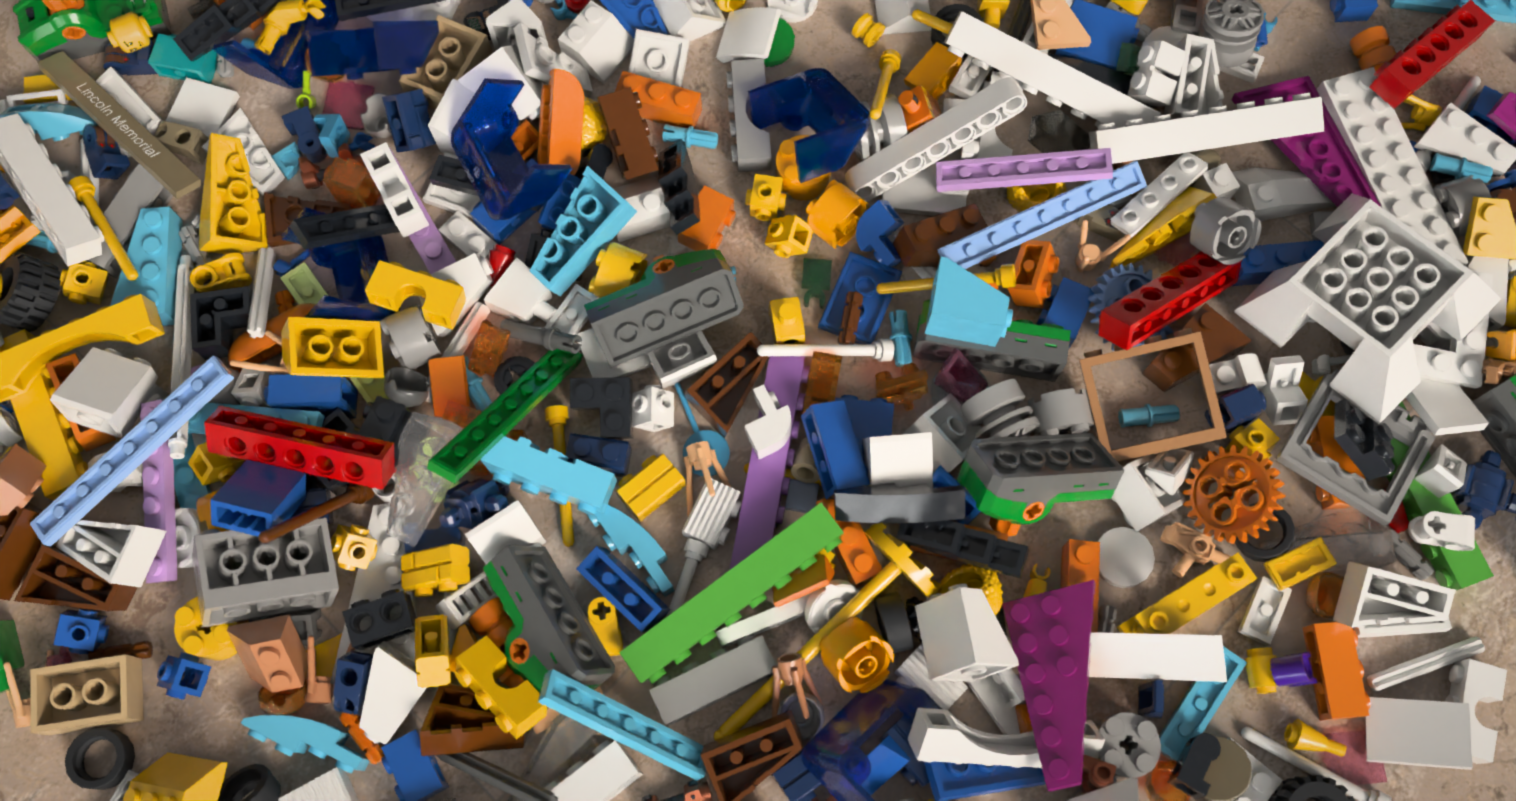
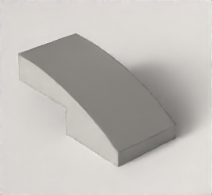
(1186, 16)

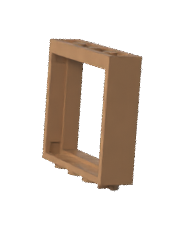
(1151, 345)

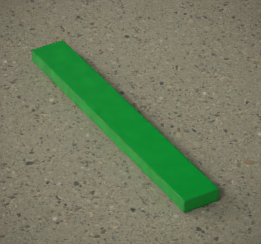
(502, 415)

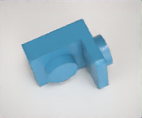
(332, 132)

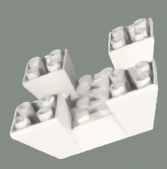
(1380, 329)

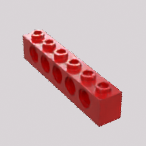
(1430, 53)
(1165, 299)
(300, 447)

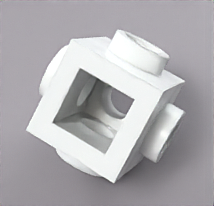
(652, 408)

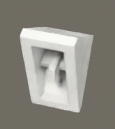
(1442, 472)

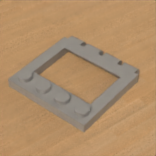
(1349, 487)

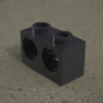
(382, 626)

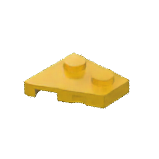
(1490, 229)

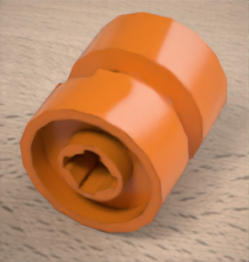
(1372, 47)
(492, 621)

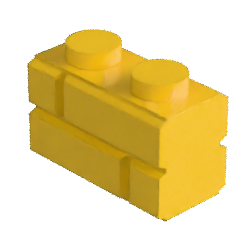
(650, 486)
(435, 569)
(432, 651)

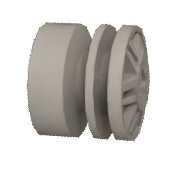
(1234, 29)
(883, 131)
(998, 412)

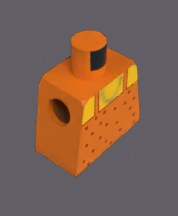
(918, 107)

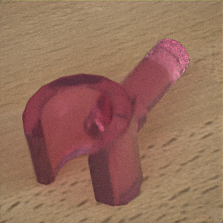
(58, 659)

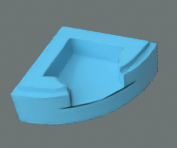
(288, 160)

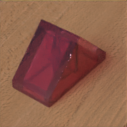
(959, 377)

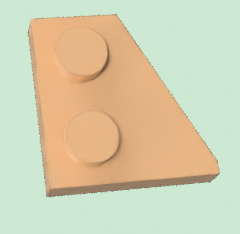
(1057, 26)

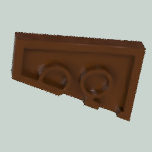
(282, 211)

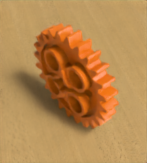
(1243, 518)

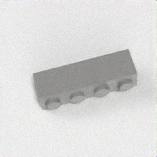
(138, 192)
(712, 681)

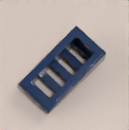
(1151, 699)

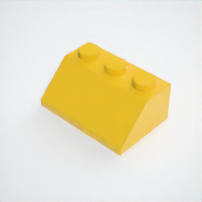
(332, 347)
(178, 779)

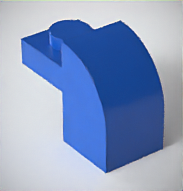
(875, 228)

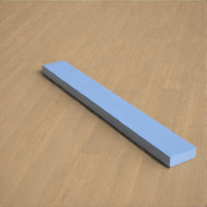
(1044, 217)
(131, 451)

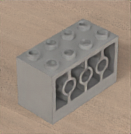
(255, 580)

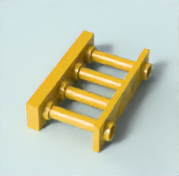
(1192, 598)

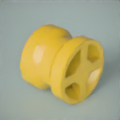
(868, 30)

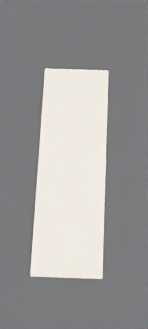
(1157, 656)

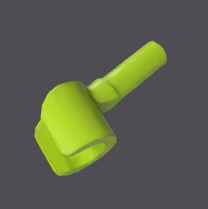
(306, 92)

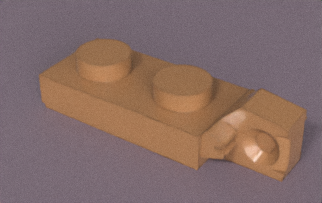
(1497, 369)

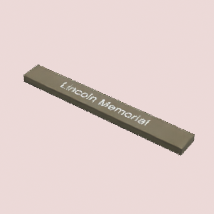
(120, 124)

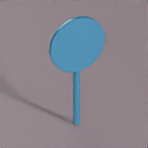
(715, 440)

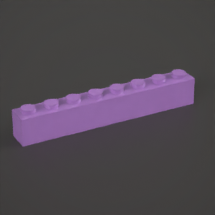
(766, 477)

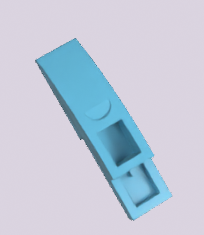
(52, 119)
(627, 534)
(297, 733)

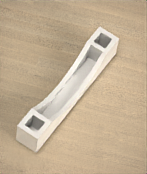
(943, 738)

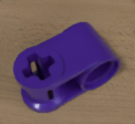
(1292, 670)

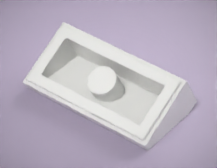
(1170, 469)

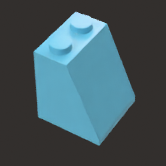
(966, 307)

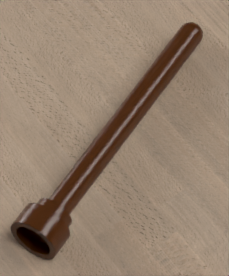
(355, 493)

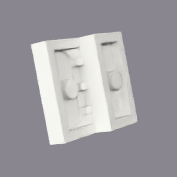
(748, 34)

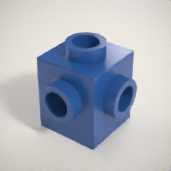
(71, 632)
(183, 676)

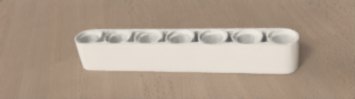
(937, 138)

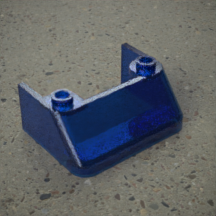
(372, 49)
(286, 60)
(815, 101)
(491, 157)
(352, 269)
(835, 751)

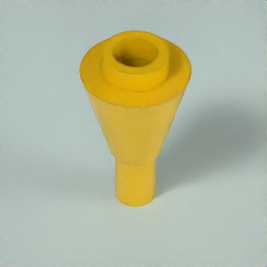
(1304, 737)

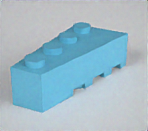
(581, 232)
(155, 255)
(550, 474)

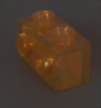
(351, 183)

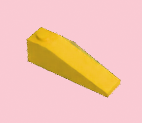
(230, 204)
(1164, 228)

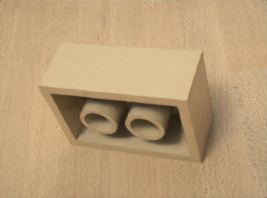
(451, 57)
(86, 695)

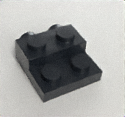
(384, 421)
(1364, 440)

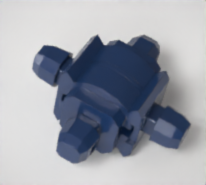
(1485, 489)
(473, 503)

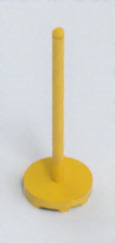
(900, 562)

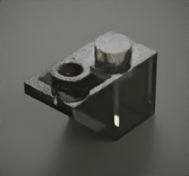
(1057, 133)

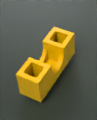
(394, 283)
(514, 708)

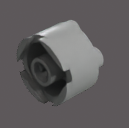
(1457, 200)
(1224, 230)
(411, 337)
(1062, 413)
(1142, 742)

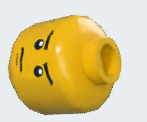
(129, 32)

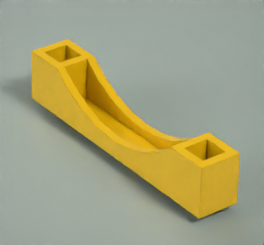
(128, 321)

